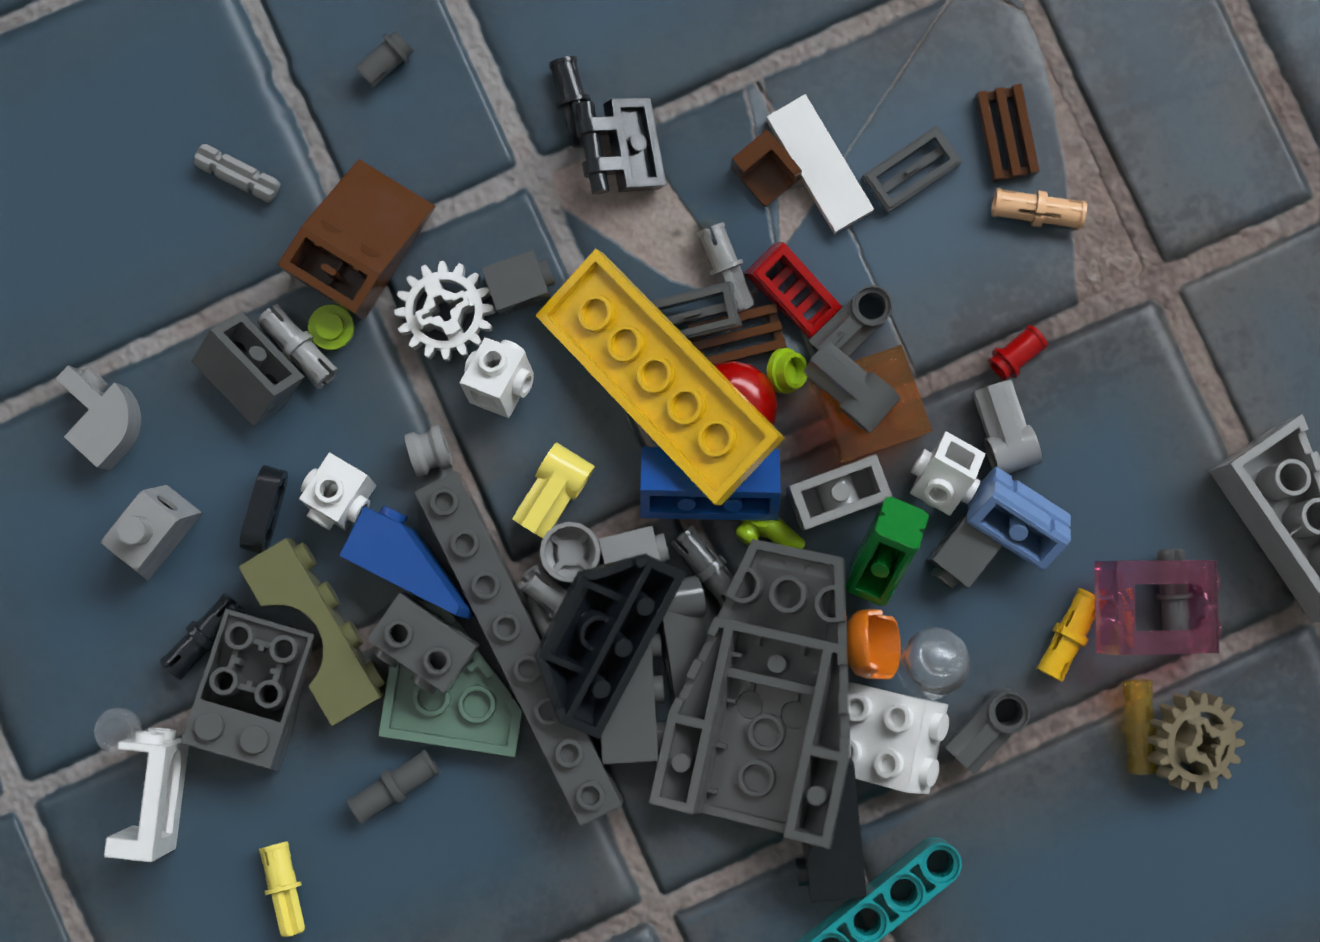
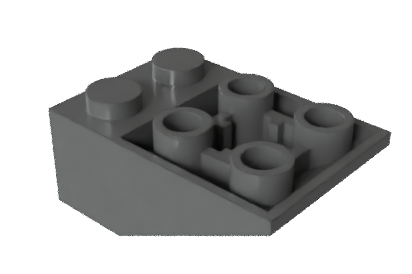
(250, 690)

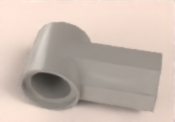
(1009, 440)

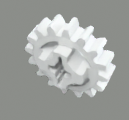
(425, 320)

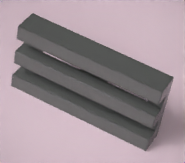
(880, 191)
(729, 306)

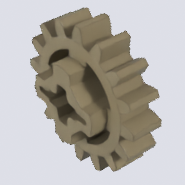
(1195, 741)

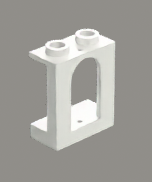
(161, 798)

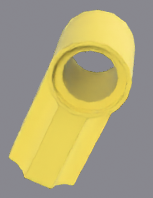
(557, 483)

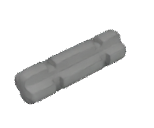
(236, 173)

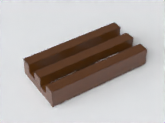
(1001, 95)
(752, 314)

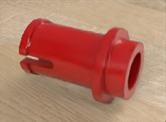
(1017, 353)

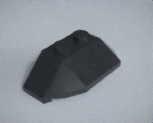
(603, 636)

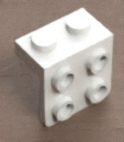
(895, 738)

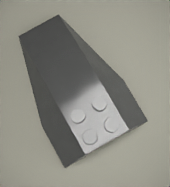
(766, 702)

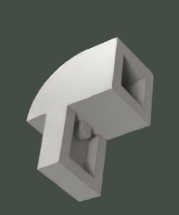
(110, 423)

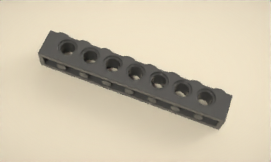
(514, 642)

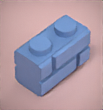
(1019, 519)

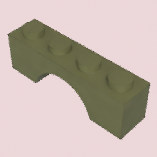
(345, 678)

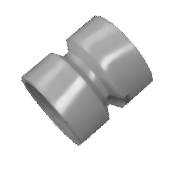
(569, 549)

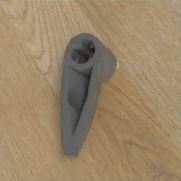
(682, 633)

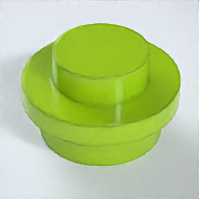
(331, 327)
(786, 370)

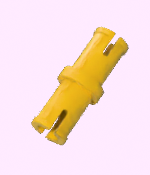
(1069, 636)

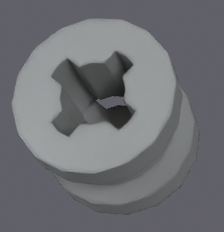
(428, 450)

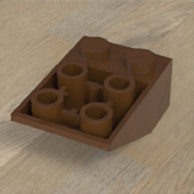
(357, 238)

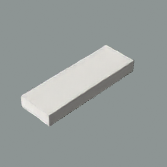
(822, 164)

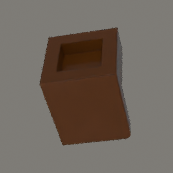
(765, 168)

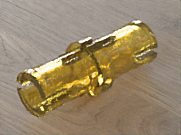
(1137, 725)

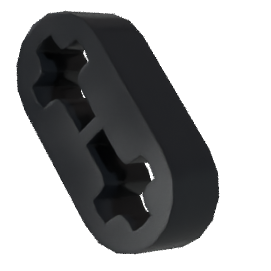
(263, 509)

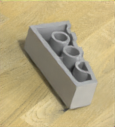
(1278, 499)

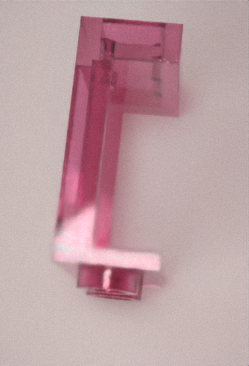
(1116, 607)

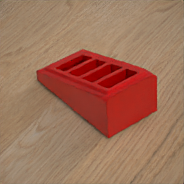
(769, 288)

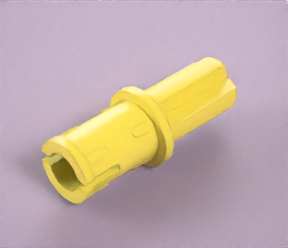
(282, 887)

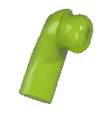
(774, 530)

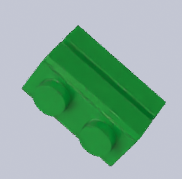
(886, 551)

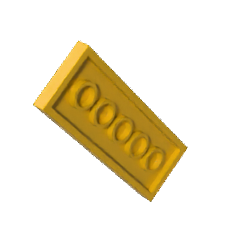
(659, 377)

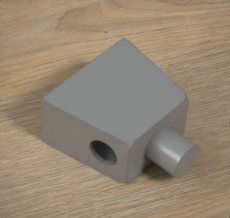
(151, 530)

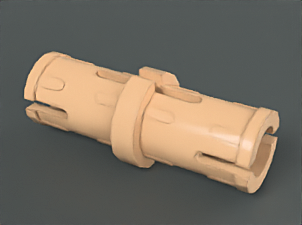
(1039, 208)

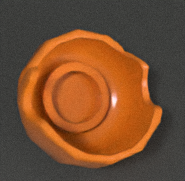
(873, 644)

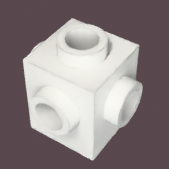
(497, 376)
(947, 473)
(336, 493)

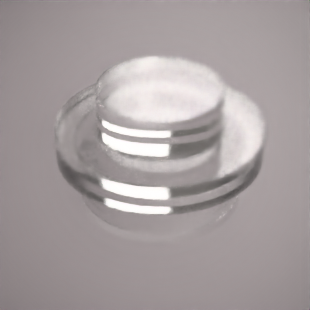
(116, 726)

